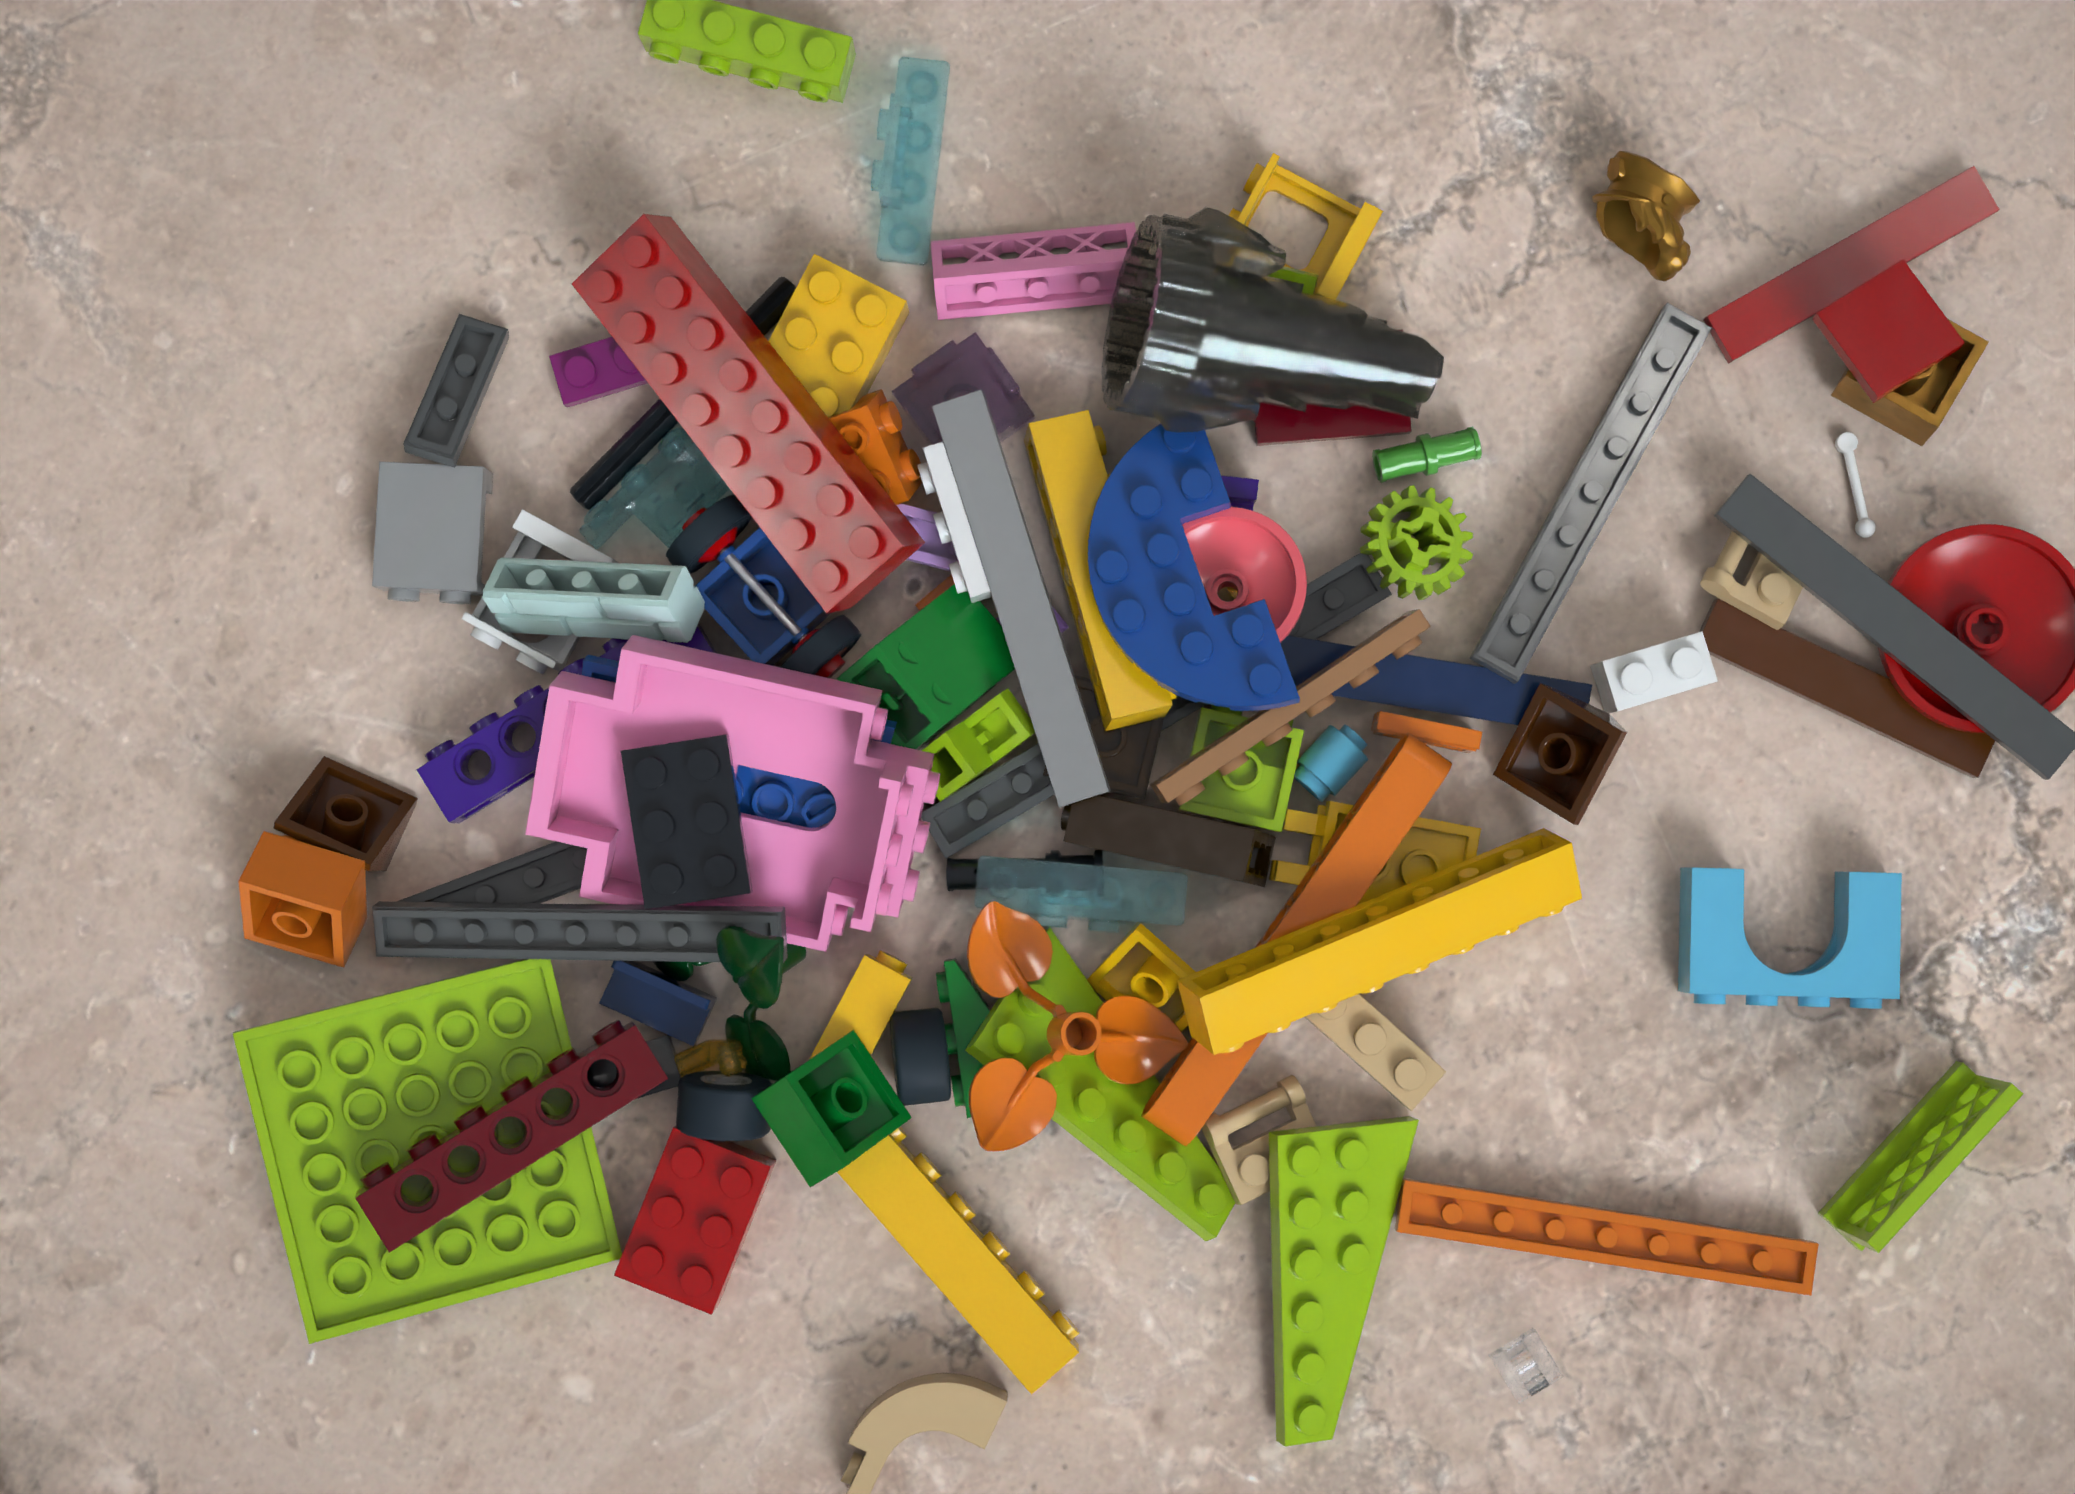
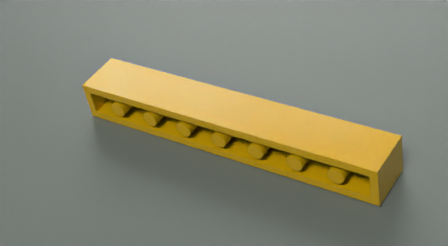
(1379, 941)

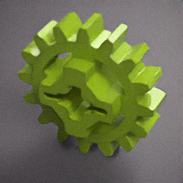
(1398, 553)

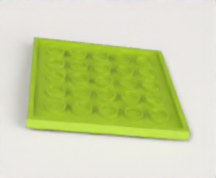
(372, 1080)

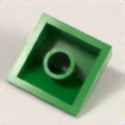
(831, 1109)

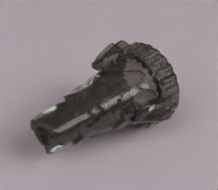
(1210, 336)

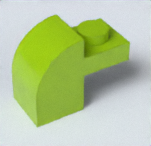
(979, 742)

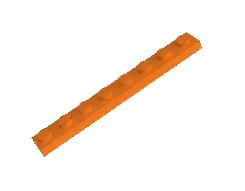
(1606, 1236)

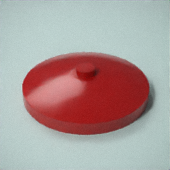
(2001, 598)

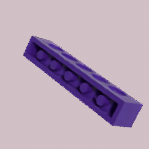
(447, 766)

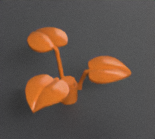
(1127, 1035)

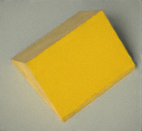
(1146, 970)

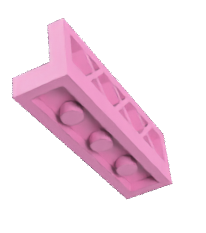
(1035, 278)

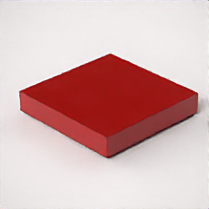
(1888, 330)

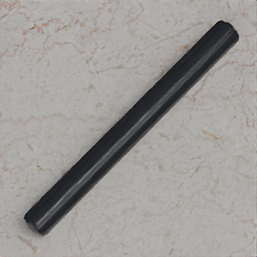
(658, 419)

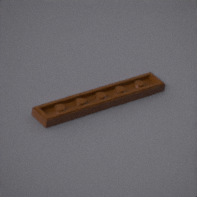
(1837, 687)

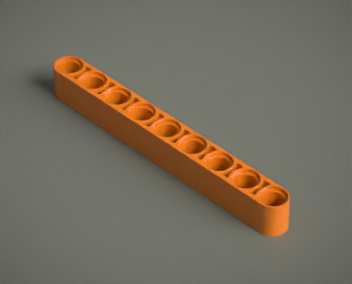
(1329, 887)

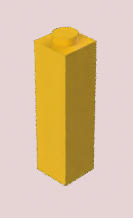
(868, 1001)

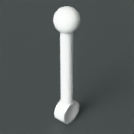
(1846, 444)

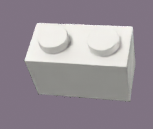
(1654, 673)

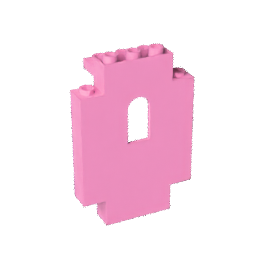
(774, 724)

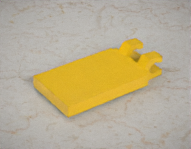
(1422, 852)

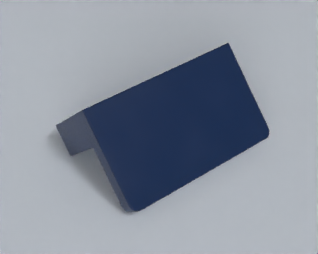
(658, 1000)

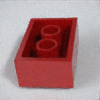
(695, 1219)

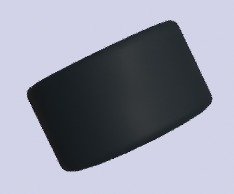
(920, 1056)
(721, 1106)

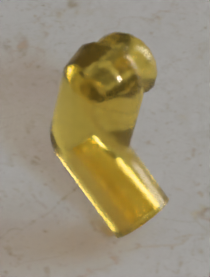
(712, 1052)

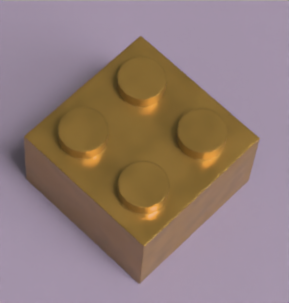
(1923, 402)

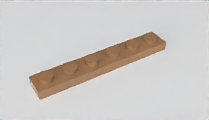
(1272, 724)

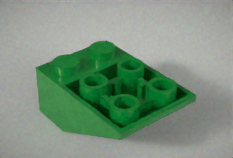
(935, 666)

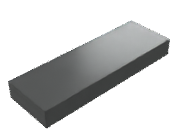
(456, 390)

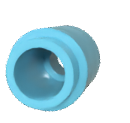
(1331, 762)

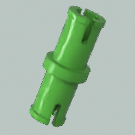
(1426, 454)

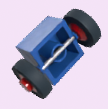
(759, 594)

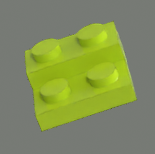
(1256, 790)

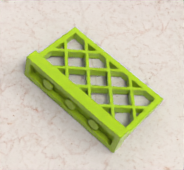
(1918, 1156)

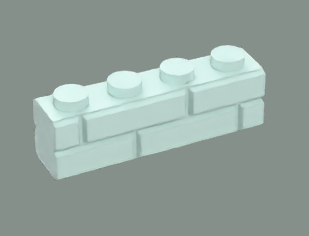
(594, 599)

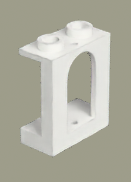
(527, 544)

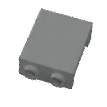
(430, 531)

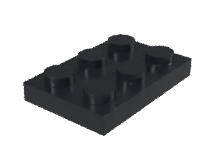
(686, 821)

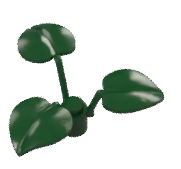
(758, 970)

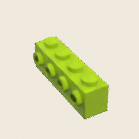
(749, 45)

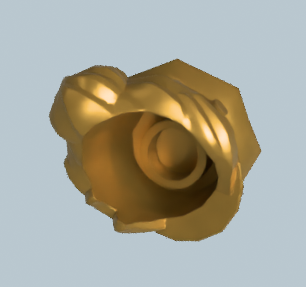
(1644, 213)

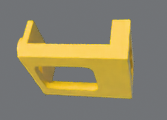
(1347, 224)

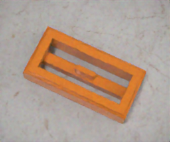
(1427, 731)

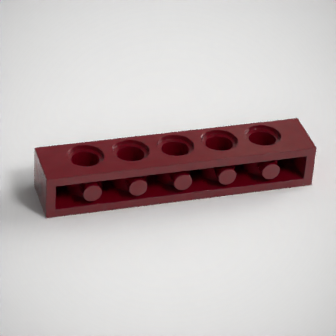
(401, 1219)

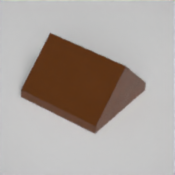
(1560, 752)
(348, 814)

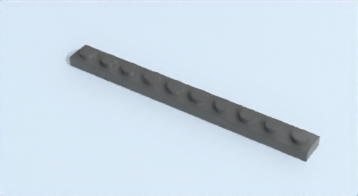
(1020, 781)

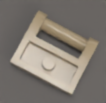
(1766, 591)
(1247, 1165)

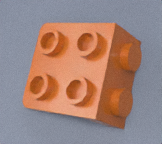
(875, 436)

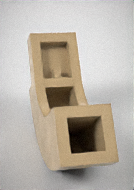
(918, 1405)

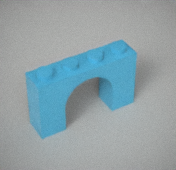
(1856, 965)

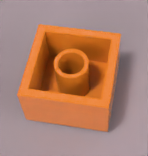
(303, 899)

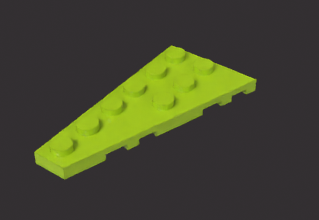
(1101, 1111)
(1328, 1235)

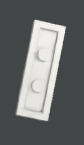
(953, 523)

